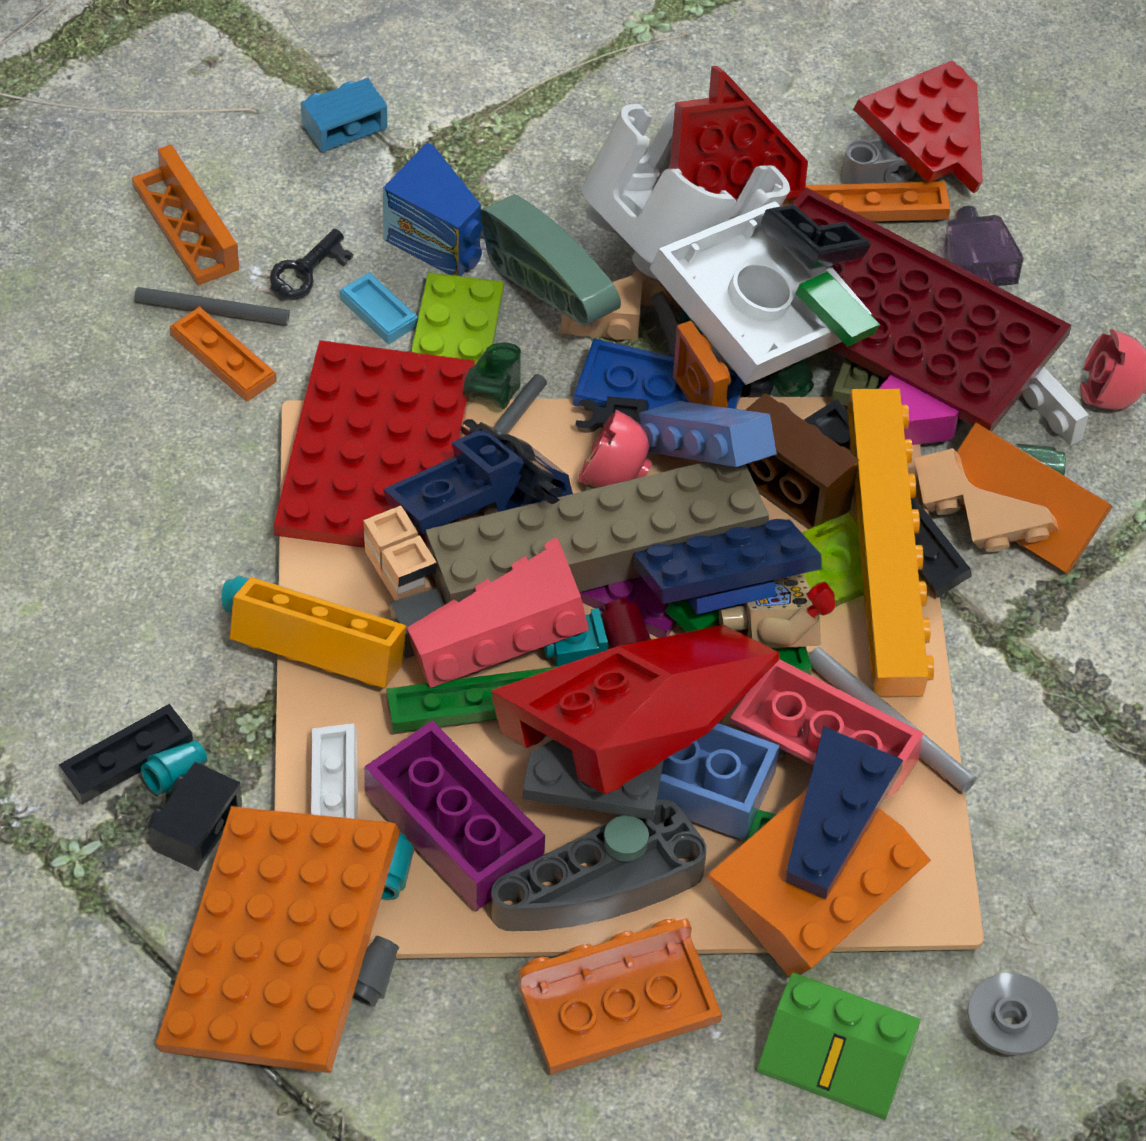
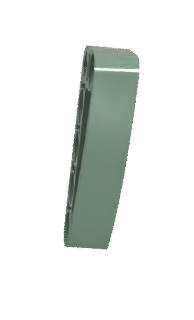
(546, 260)

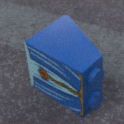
(433, 214)

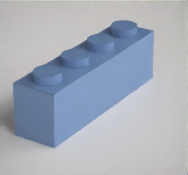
(709, 433)

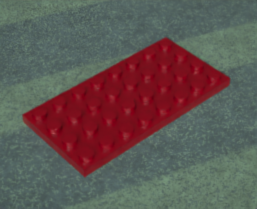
(940, 322)

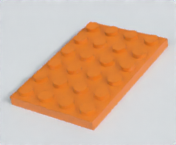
(279, 939)

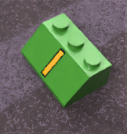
(838, 1045)

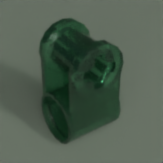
(495, 375)

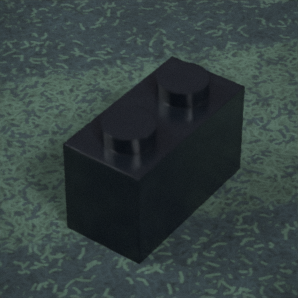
(194, 815)

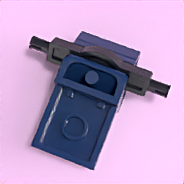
(486, 474)

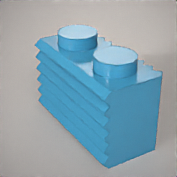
(344, 114)

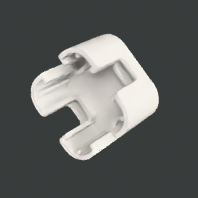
(655, 203)

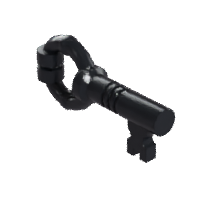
(304, 266)

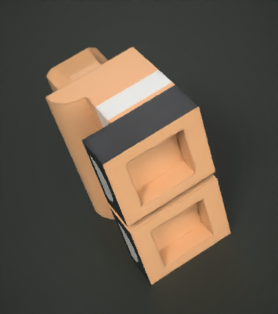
(398, 553)

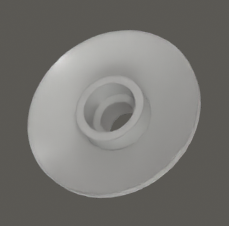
(1016, 998)

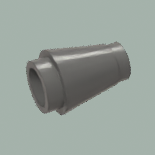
(375, 971)

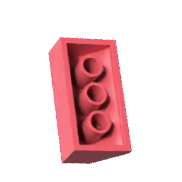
(794, 708)

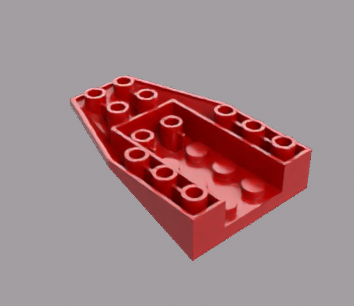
(634, 701)

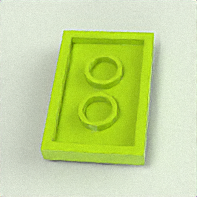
(458, 316)

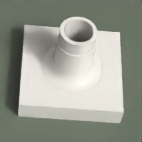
(743, 295)

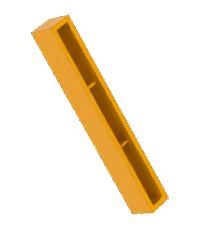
(888, 544)

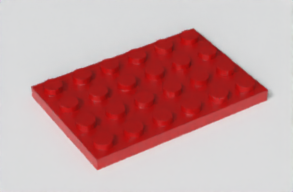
(362, 428)

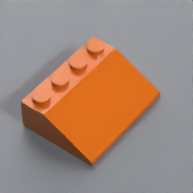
(796, 923)

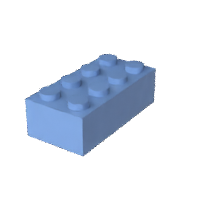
(721, 779)

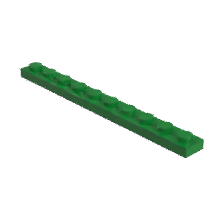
(471, 698)

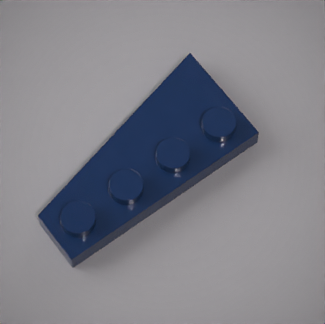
(839, 805)

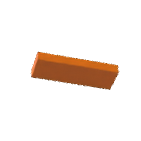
(223, 354)

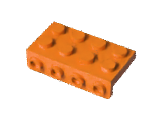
(617, 995)

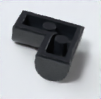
(810, 243)

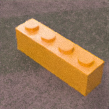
(317, 632)

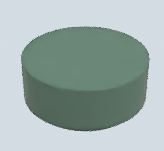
(626, 838)

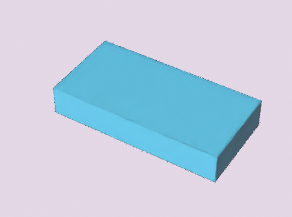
(378, 308)

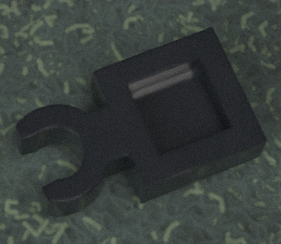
(628, 406)

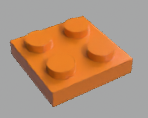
(697, 369)

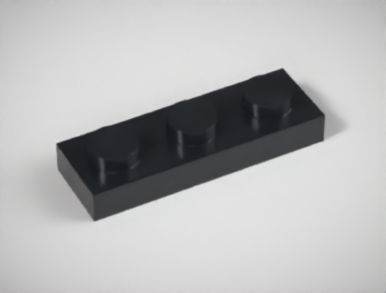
(123, 753)

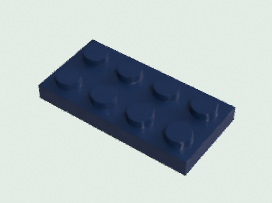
(726, 560)

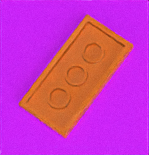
(1008, 471)

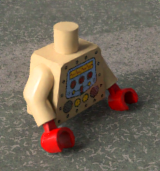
(785, 619)

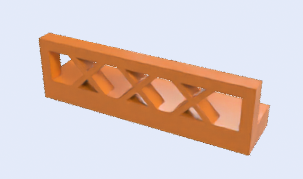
(196, 208)

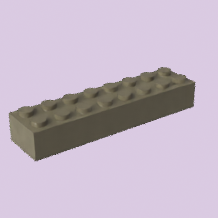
(597, 527)

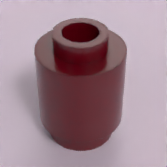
(623, 623)

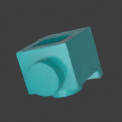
(580, 645)

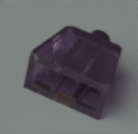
(983, 247)

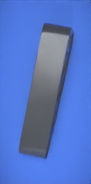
(607, 888)

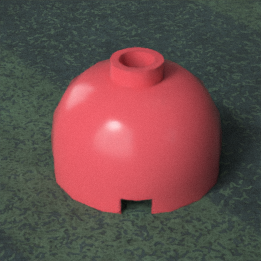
(1115, 371)
(617, 453)

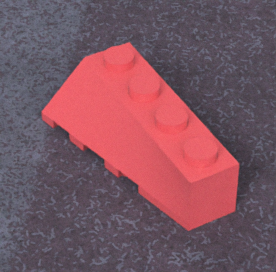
(501, 618)

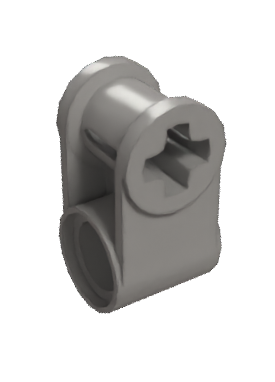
(873, 163)

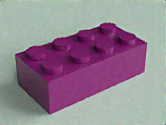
(452, 812)

